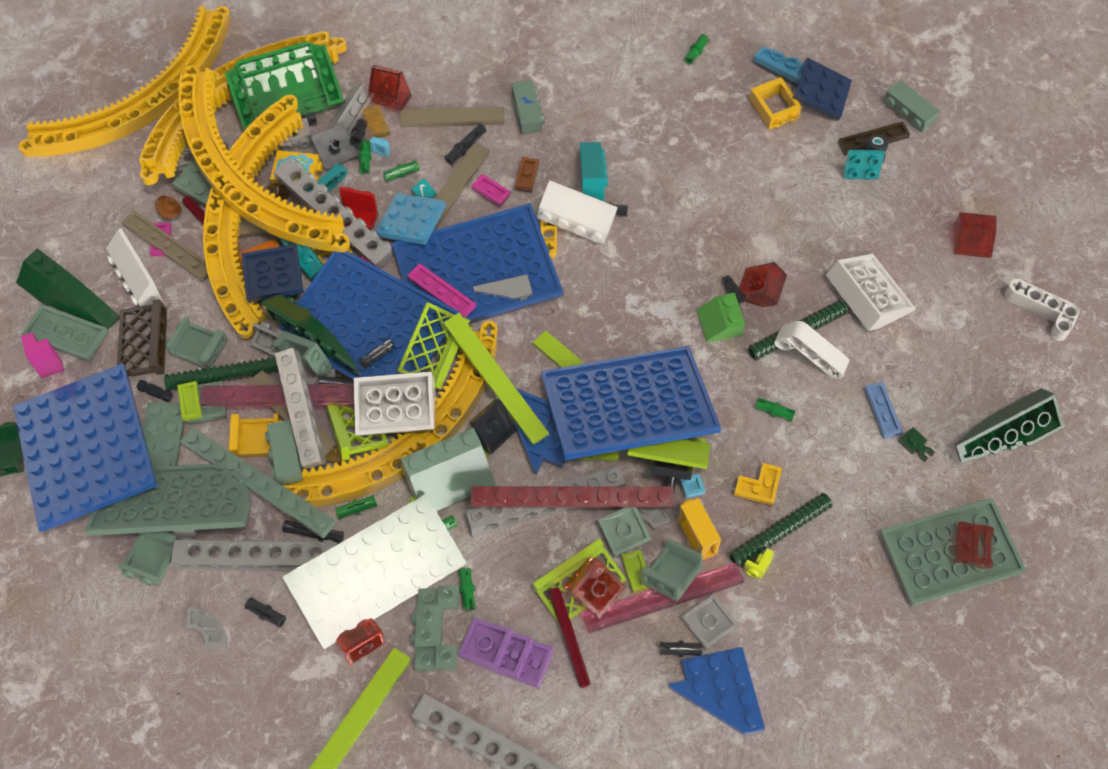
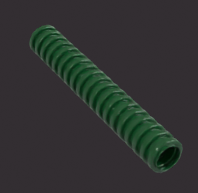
(815, 320)
(221, 372)
(781, 529)

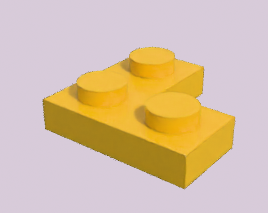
(760, 490)

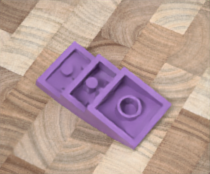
(506, 652)

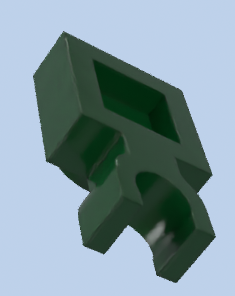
(915, 442)

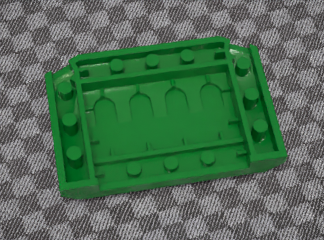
(293, 70)

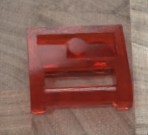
(968, 541)

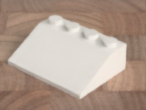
(869, 291)
(394, 403)

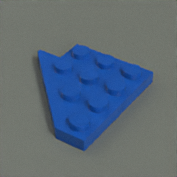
(549, 447)
(722, 688)

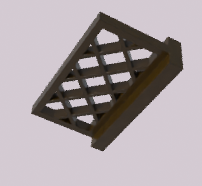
(157, 338)

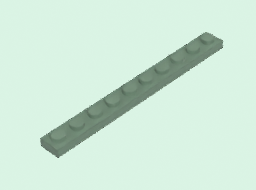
(260, 483)

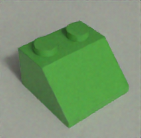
(721, 318)

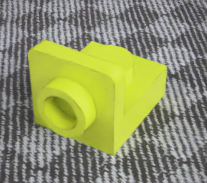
(762, 563)

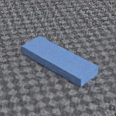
(883, 410)

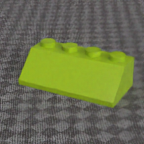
(678, 452)

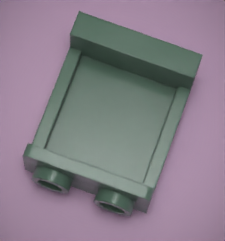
(196, 344)
(309, 352)
(149, 557)
(673, 570)

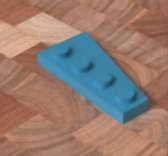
(775, 61)

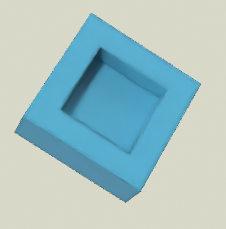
(380, 146)
(692, 487)

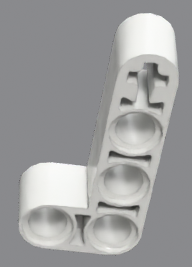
(1021, 294)
(813, 346)

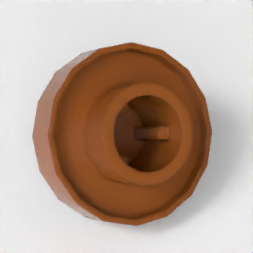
(168, 207)

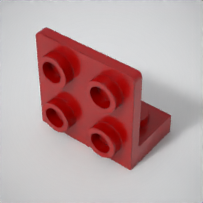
(362, 205)

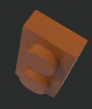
(527, 174)

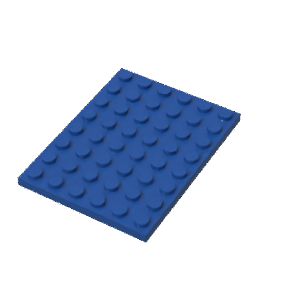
(483, 253)
(366, 308)
(629, 402)
(83, 447)

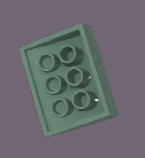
(448, 469)

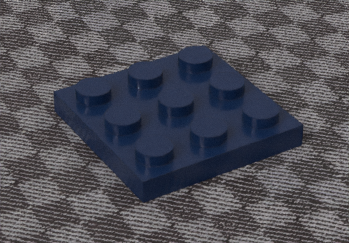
(822, 88)
(272, 273)

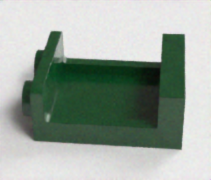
(10, 450)

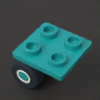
(868, 162)

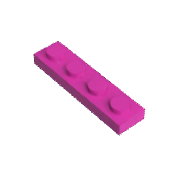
(440, 290)

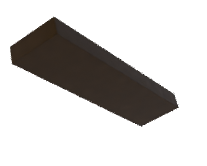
(892, 132)

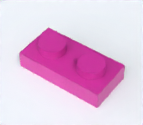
(491, 190)

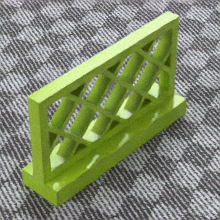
(448, 352)
(342, 435)
(567, 568)

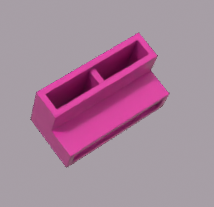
(42, 355)

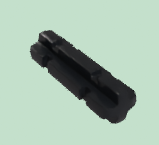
(732, 287)
(377, 353)
(154, 390)

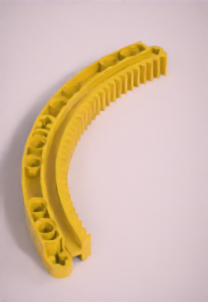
(139, 109)
(168, 137)
(270, 212)
(224, 265)
(357, 477)

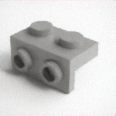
(265, 337)

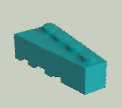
(593, 170)

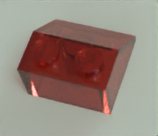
(388, 88)
(974, 235)
(763, 284)
(594, 586)
(361, 640)

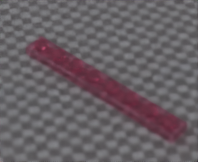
(273, 395)
(653, 601)

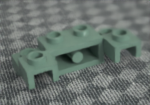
(428, 619)

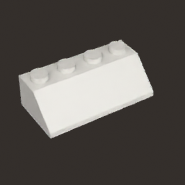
(576, 212)
(131, 270)

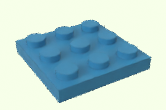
(410, 218)

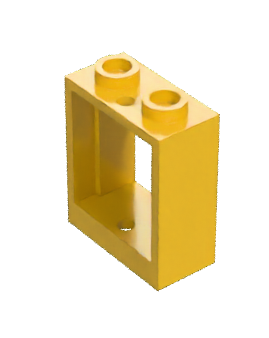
(770, 89)
(699, 528)

